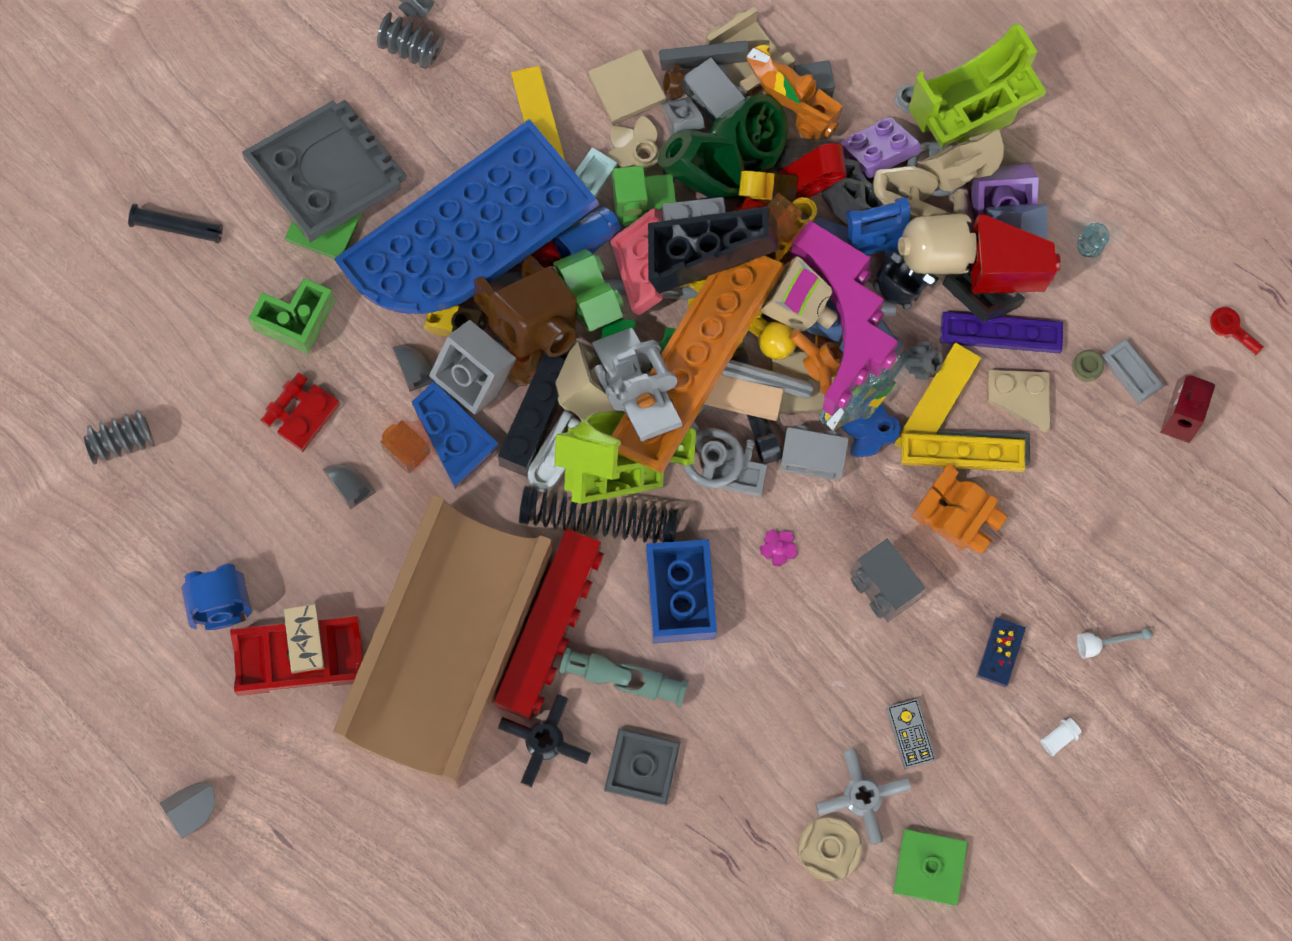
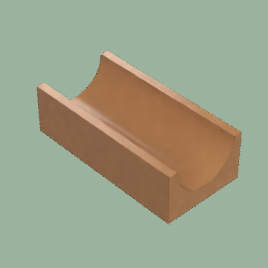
(443, 644)

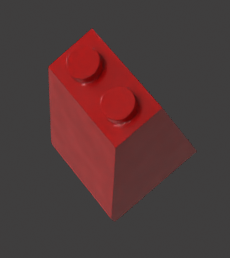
(1011, 259)

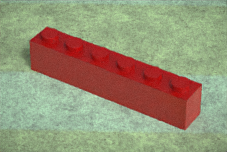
(548, 625)

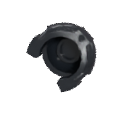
(899, 282)

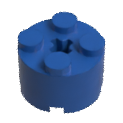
(215, 597)

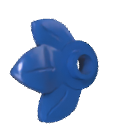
(868, 434)

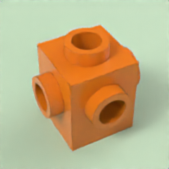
(813, 128)

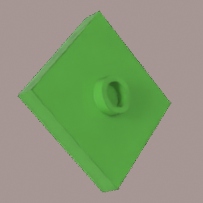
(331, 243)
(930, 867)

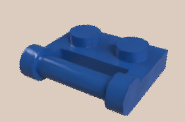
(881, 234)

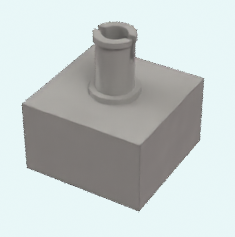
(472, 366)

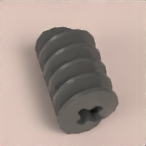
(408, 43)
(117, 437)

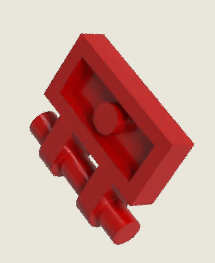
(308, 416)

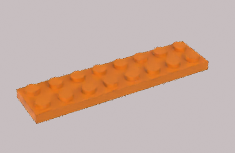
(702, 351)

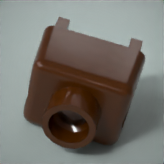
(532, 311)

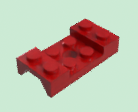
(264, 662)

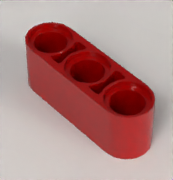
(818, 170)

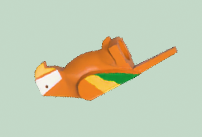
(784, 83)

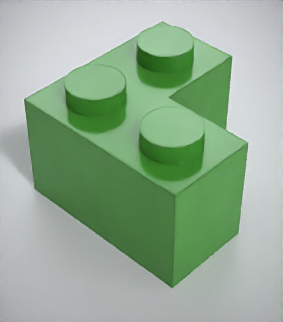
(638, 194)
(595, 299)
(296, 322)

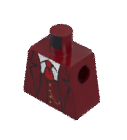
(1190, 403)

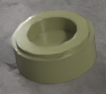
(1087, 366)

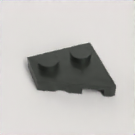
(982, 305)

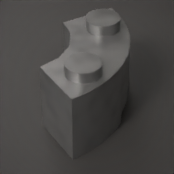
(851, 193)

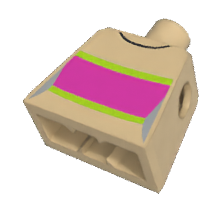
(800, 298)

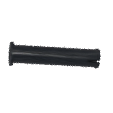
(174, 224)

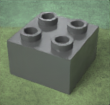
(886, 581)

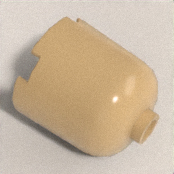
(938, 244)

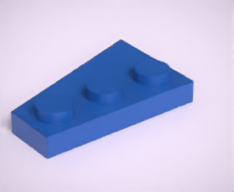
(453, 433)

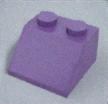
(1005, 187)

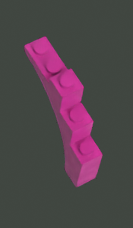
(858, 310)

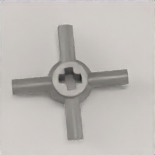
(858, 807)

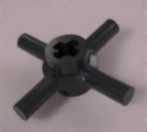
(538, 753)

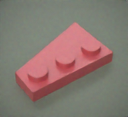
(632, 260)

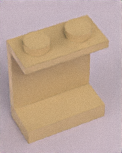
(742, 28)

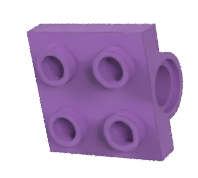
(880, 146)

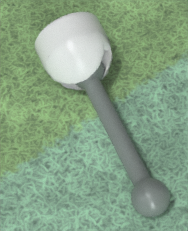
(1091, 645)

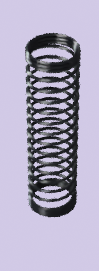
(529, 502)

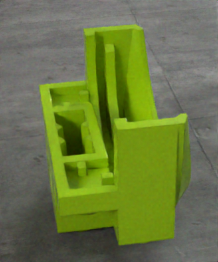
(980, 93)
(595, 467)

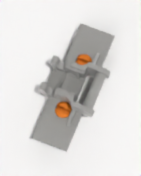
(631, 391)

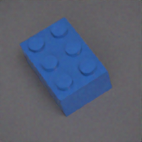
(680, 591)

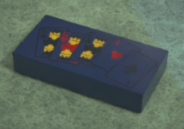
(1000, 652)

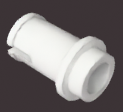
(1061, 736)

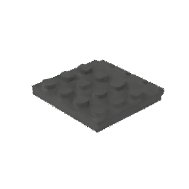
(325, 168)

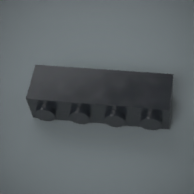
(533, 417)

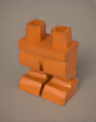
(966, 511)

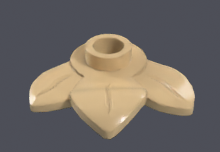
(631, 143)

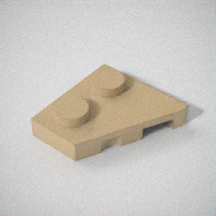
(1021, 394)

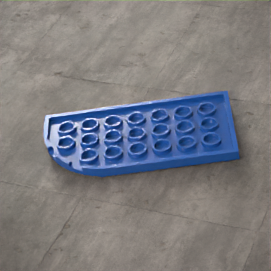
(469, 226)

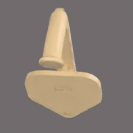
(916, 187)

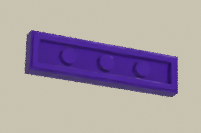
(1002, 332)

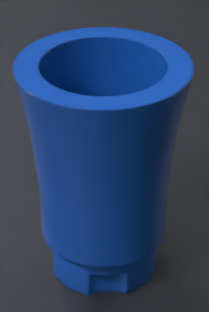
(588, 233)

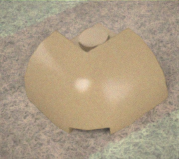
(966, 160)

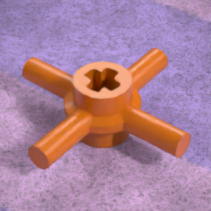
(822, 359)

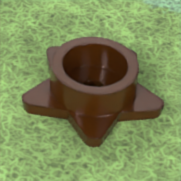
(673, 82)

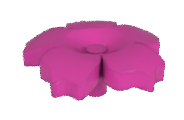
(778, 547)

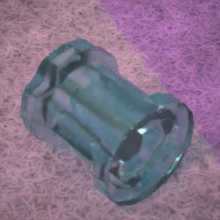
(1089, 233)

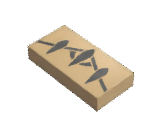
(304, 638)

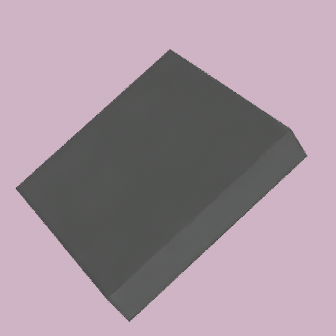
(642, 767)

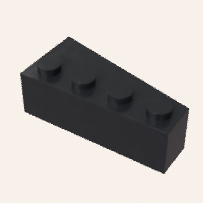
(707, 244)

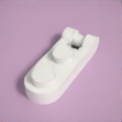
(542, 469)

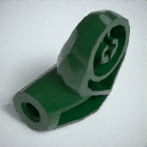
(740, 140)

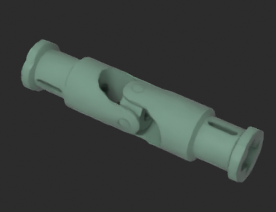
(601, 670)

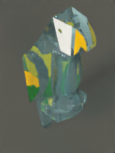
(867, 397)

